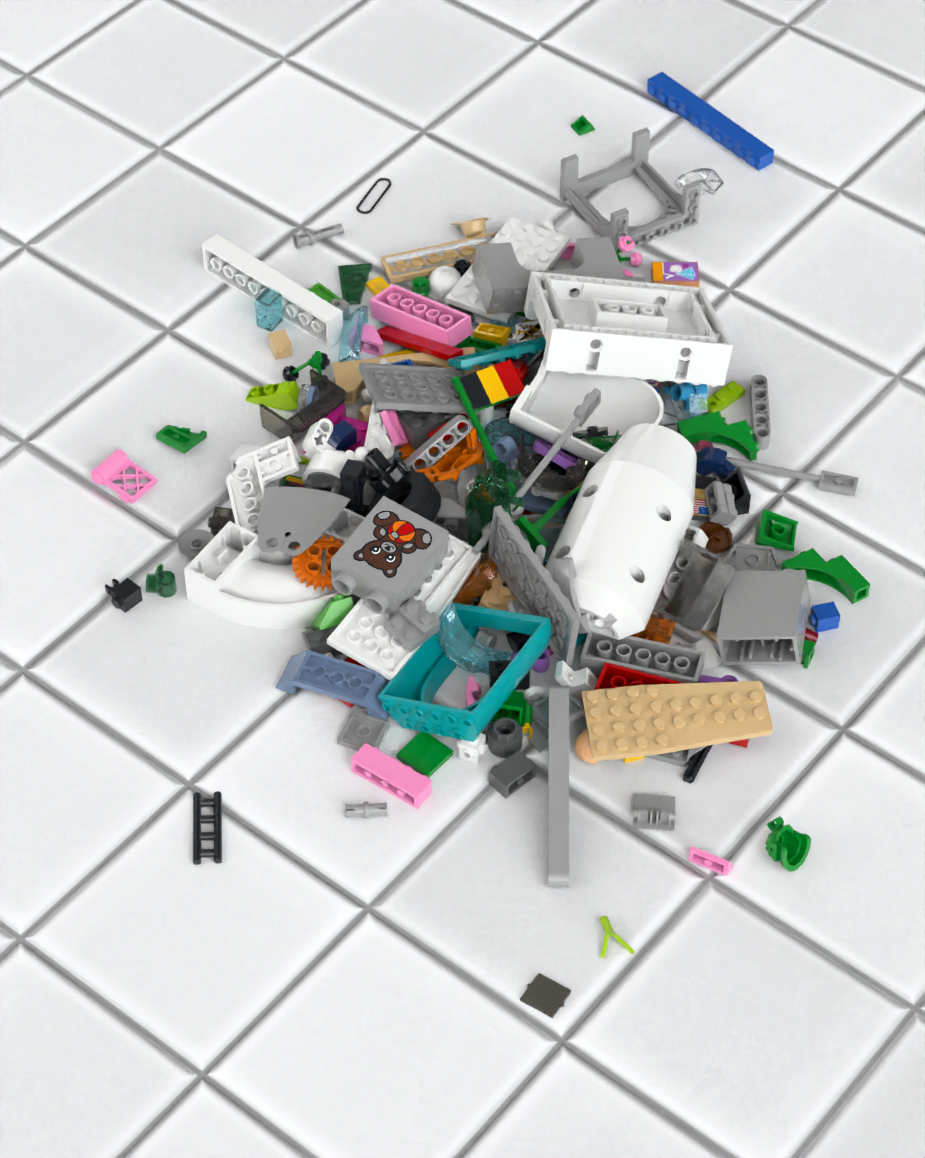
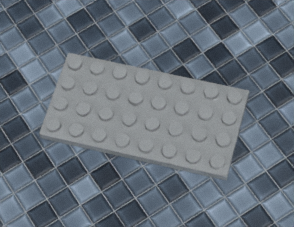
(533, 584)

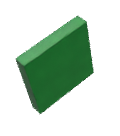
(424, 754)

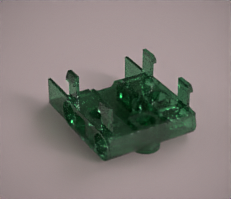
(489, 492)

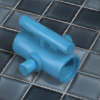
(681, 392)

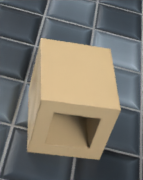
(280, 344)

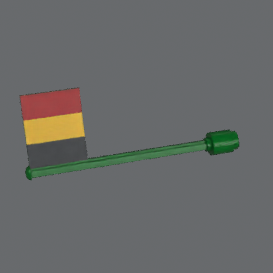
(485, 390)

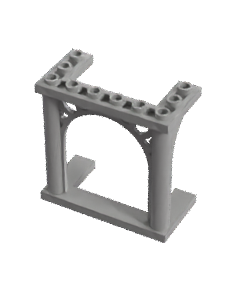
(683, 206)

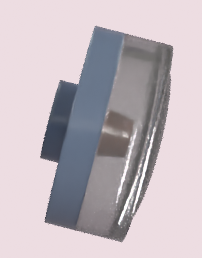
(307, 394)

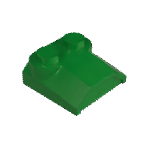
(775, 531)

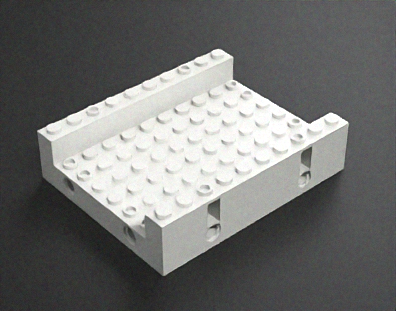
(625, 331)

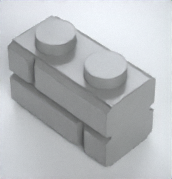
(720, 503)

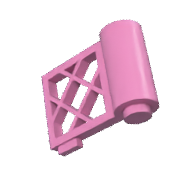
(112, 469)

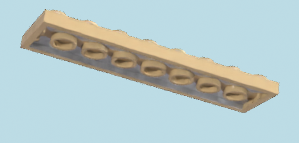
(423, 261)

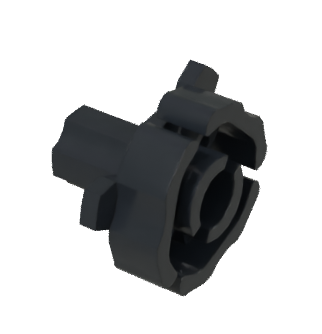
(385, 471)

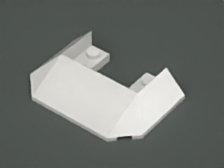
(253, 475)

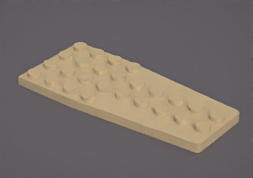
(672, 717)

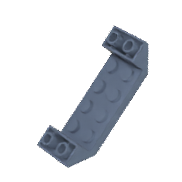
(335, 679)

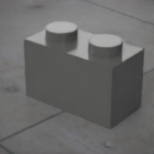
(512, 773)

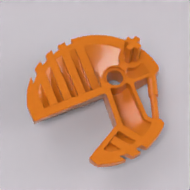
(449, 466)

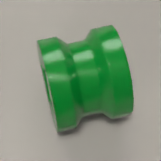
(420, 286)

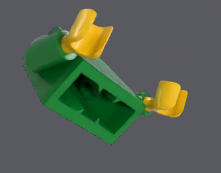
(517, 709)

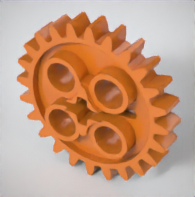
(306, 562)

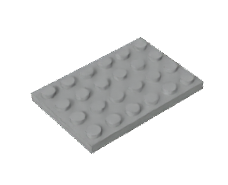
(412, 388)

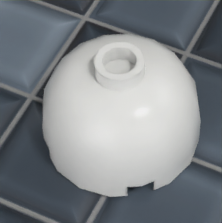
(443, 280)

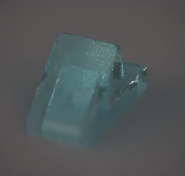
(698, 405)

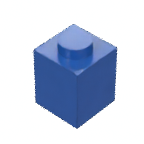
(824, 617)

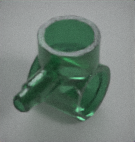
(161, 582)

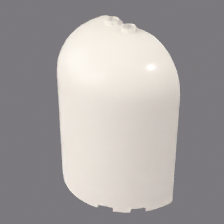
(552, 397)

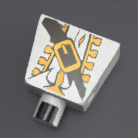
(525, 332)

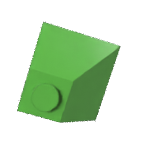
(333, 612)

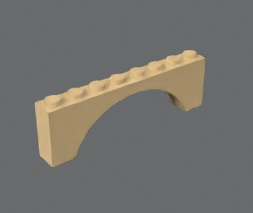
(349, 378)

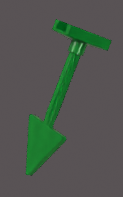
(532, 530)

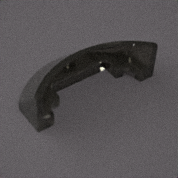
(552, 482)

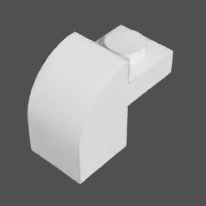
(577, 681)

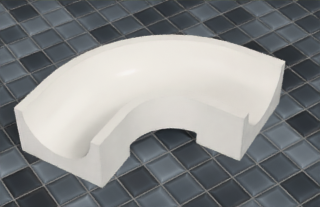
(260, 586)

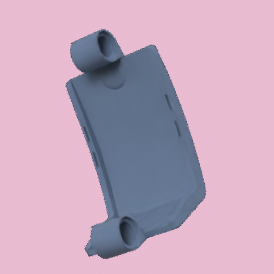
(505, 451)

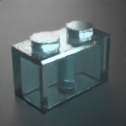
(269, 309)

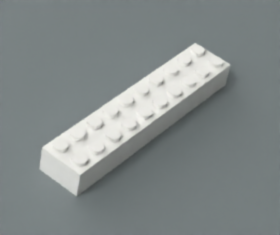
(253, 276)

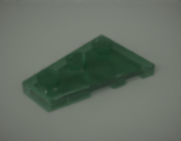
(353, 281)

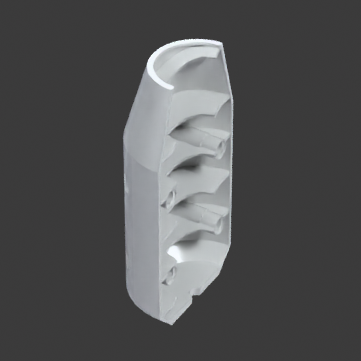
(629, 527)

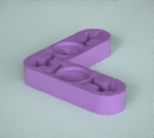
(561, 458)

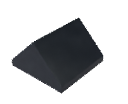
(740, 490)

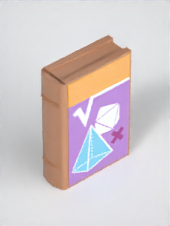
(675, 273)

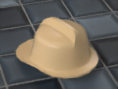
(473, 227)

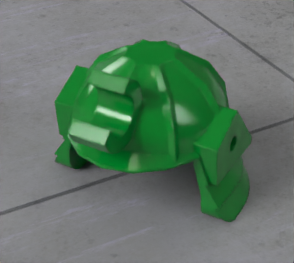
(787, 845)

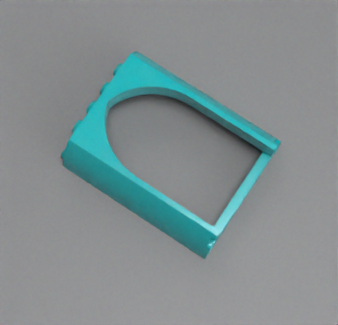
(411, 691)

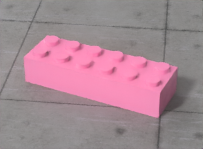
(420, 315)

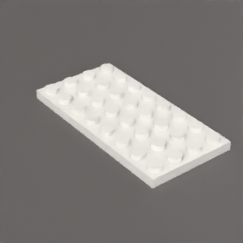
(534, 249)

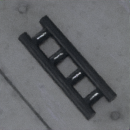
(199, 836)

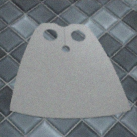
(299, 511)

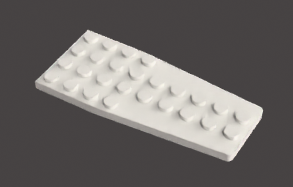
(362, 630)

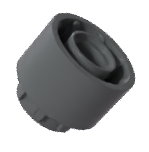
(504, 737)

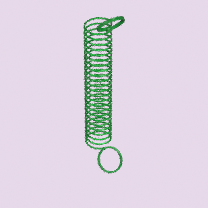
(604, 437)

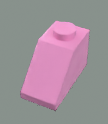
(371, 341)

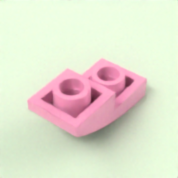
(473, 691)

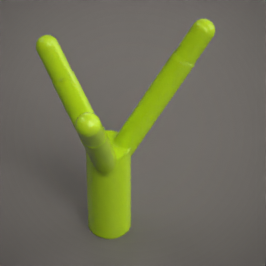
(609, 932)

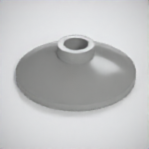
(193, 542)

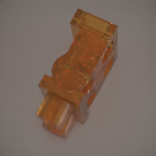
(477, 582)

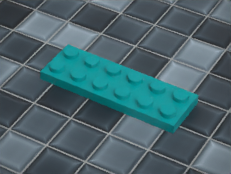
(498, 354)

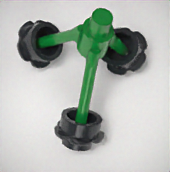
(318, 361)

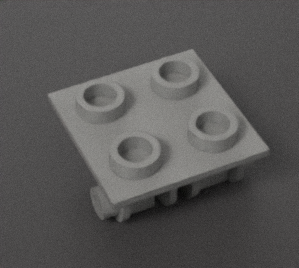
(654, 812)

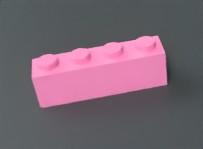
(391, 775)

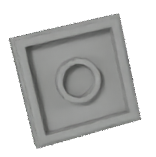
(361, 730)

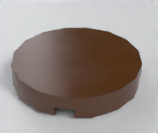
(719, 537)

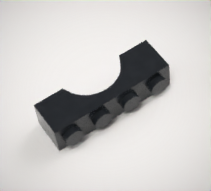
(352, 485)

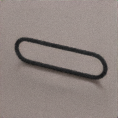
(366, 212)

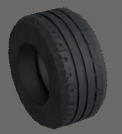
(414, 493)

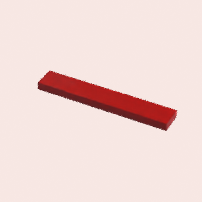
(419, 343)

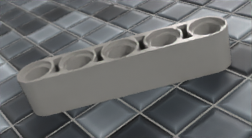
(760, 411)
(437, 441)

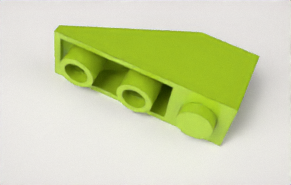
(277, 396)

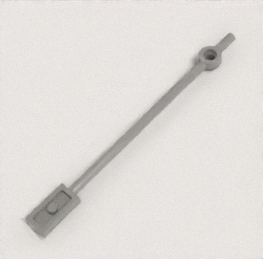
(581, 415)
(827, 480)

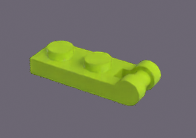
(725, 397)

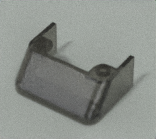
(329, 399)

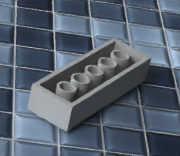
(643, 655)

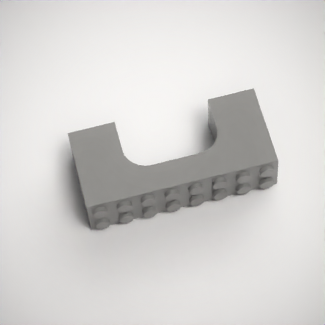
(505, 282)

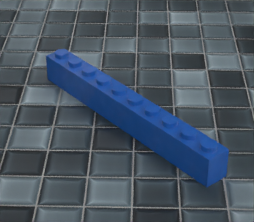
(710, 121)

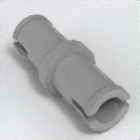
(366, 810)

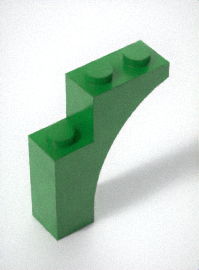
(715, 430)
(835, 573)

